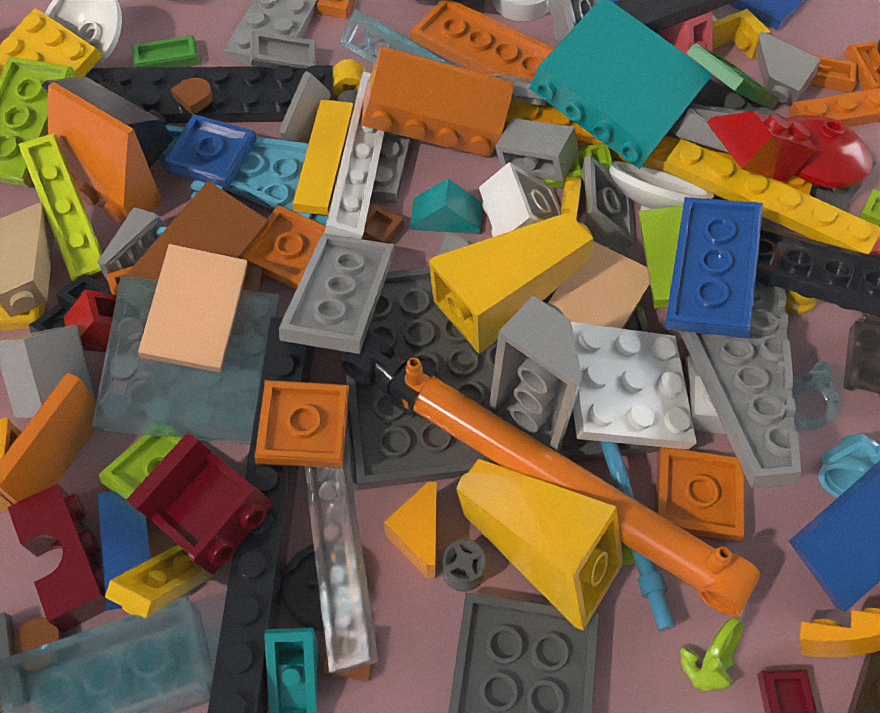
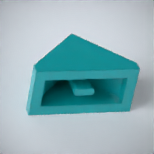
(446, 209)

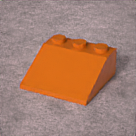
(101, 155)

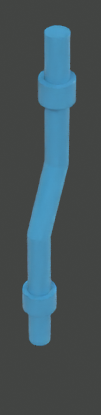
(650, 581)

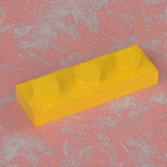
(156, 582)

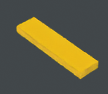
(323, 158)

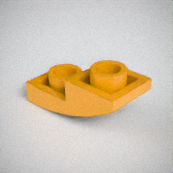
(829, 639)

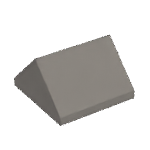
(604, 206)
(38, 362)

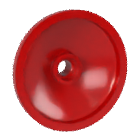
(840, 156)

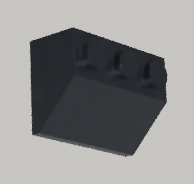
(148, 126)

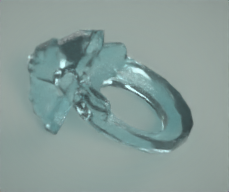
(819, 380)

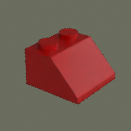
(764, 143)

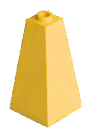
(493, 278)
(549, 533)

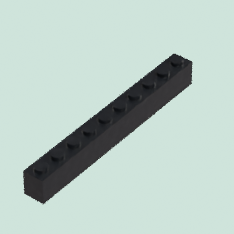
(261, 558)

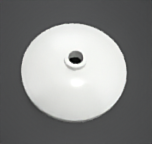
(92, 20)
(654, 187)

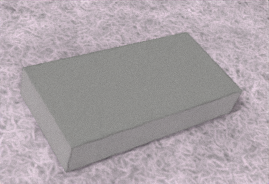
(278, 50)

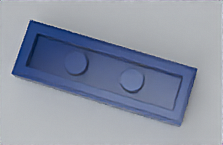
(122, 538)

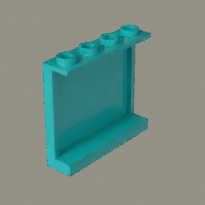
(619, 81)

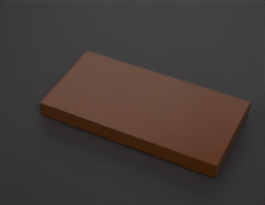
(208, 223)

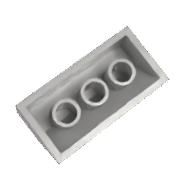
(536, 372)

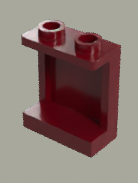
(200, 503)

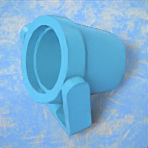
(847, 463)

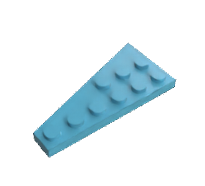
(267, 174)

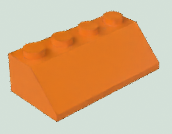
(436, 102)

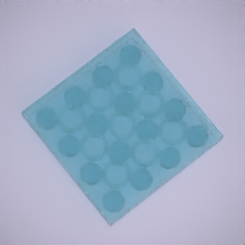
(176, 399)

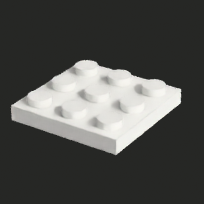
(631, 388)

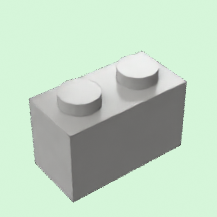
(538, 148)

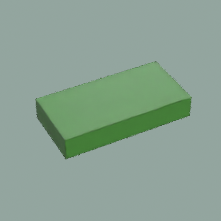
(166, 53)

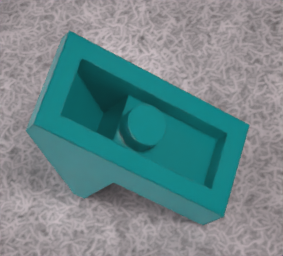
(292, 670)

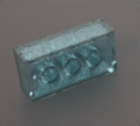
(115, 668)

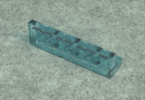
(384, 34)

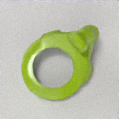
(717, 659)

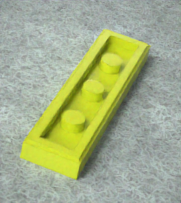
(63, 205)

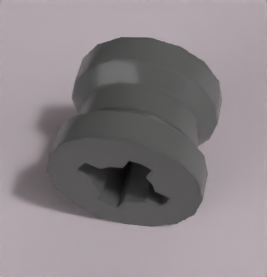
(466, 557)

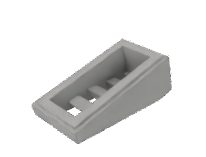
(694, 128)
(130, 241)

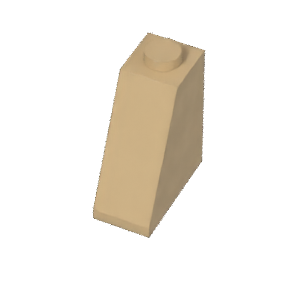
(25, 259)

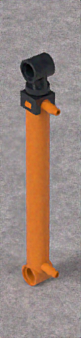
(413, 386)

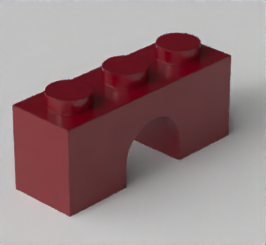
(77, 585)

